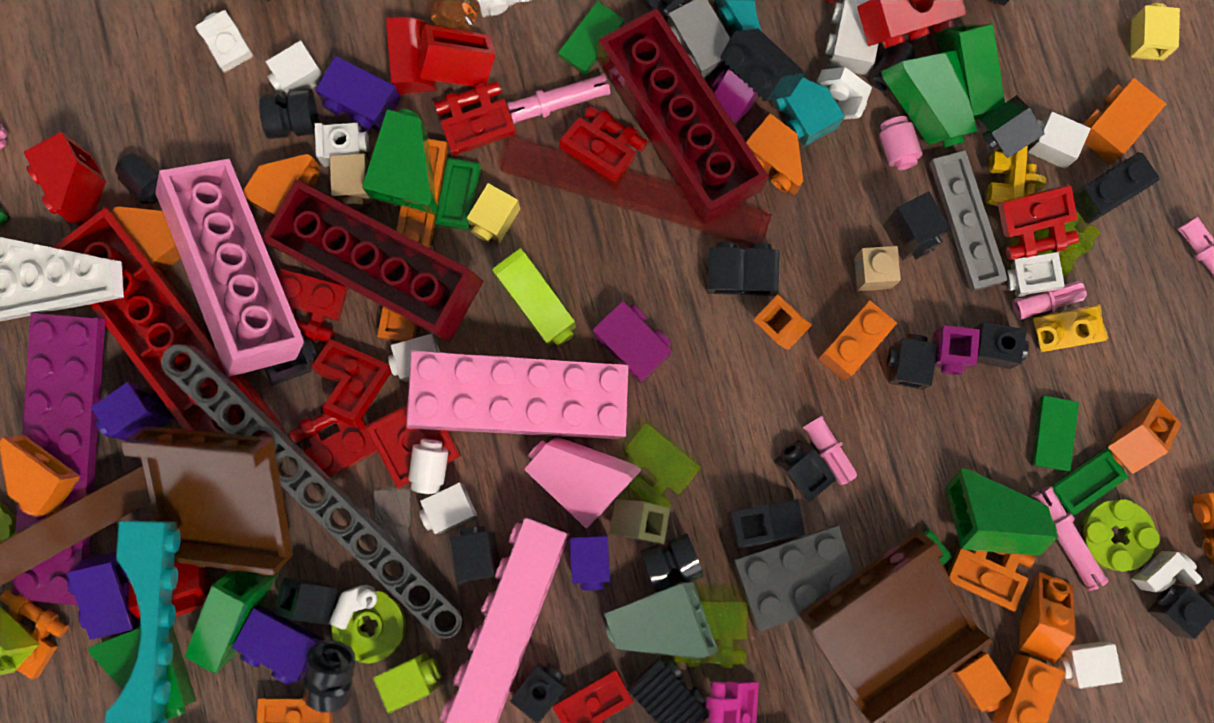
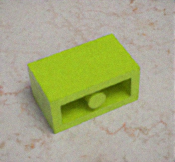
(408, 681)

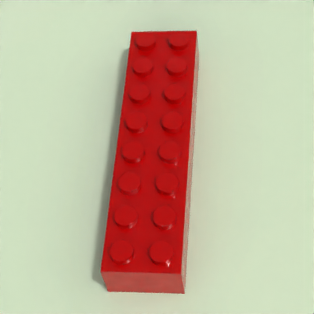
(153, 320)

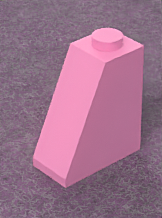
(579, 477)

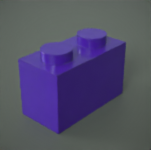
(356, 94)
(130, 410)
(590, 562)
(101, 595)
(275, 644)

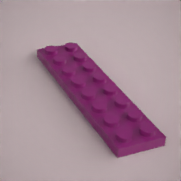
(58, 417)

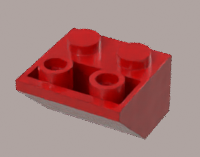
(67, 177)

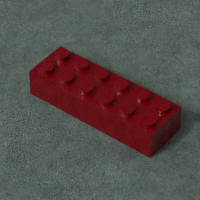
(681, 115)
(373, 260)

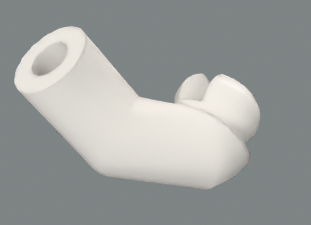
(351, 601)

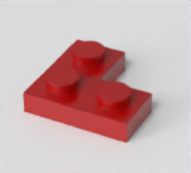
(357, 378)
(595, 701)

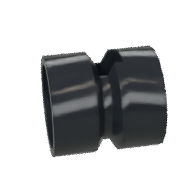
(288, 114)
(672, 563)
(328, 676)

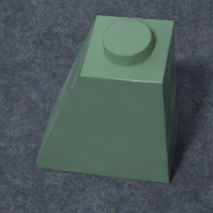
(663, 624)

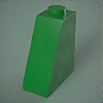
(978, 63)
(934, 97)
(402, 164)
(997, 517)
(224, 617)
(119, 658)

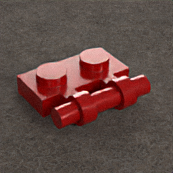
(479, 125)
(599, 150)
(1035, 212)
(314, 297)
(340, 449)

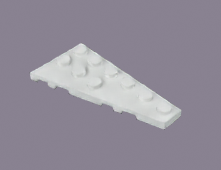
(53, 279)

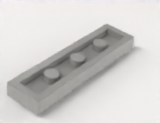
(968, 221)

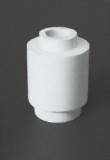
(428, 466)

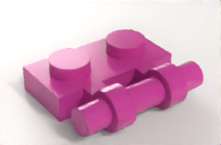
(733, 702)

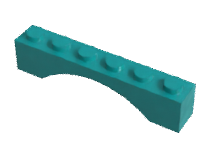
(811, 107)
(147, 556)

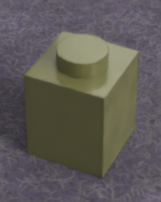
(639, 521)

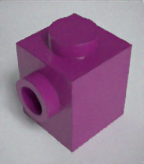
(734, 94)
(956, 348)

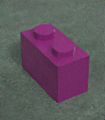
(633, 341)

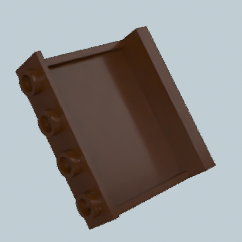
(219, 493)
(894, 628)

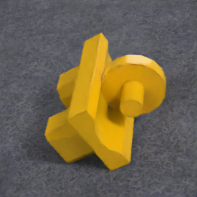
(1019, 177)
(1070, 328)

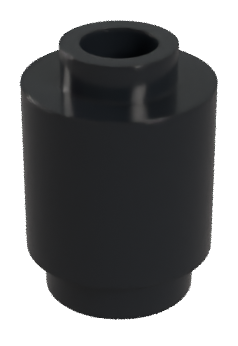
(890, 57)
(138, 177)

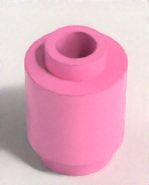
(900, 143)

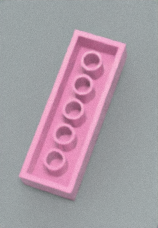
(228, 266)
(517, 396)
(510, 620)

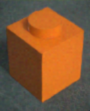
(782, 322)
(981, 683)

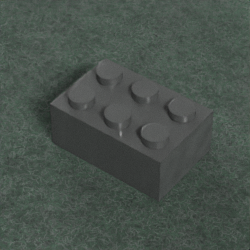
(792, 575)

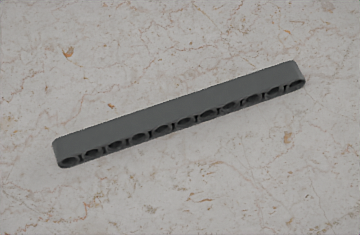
(322, 510)

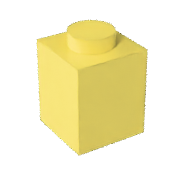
(1155, 32)
(493, 214)

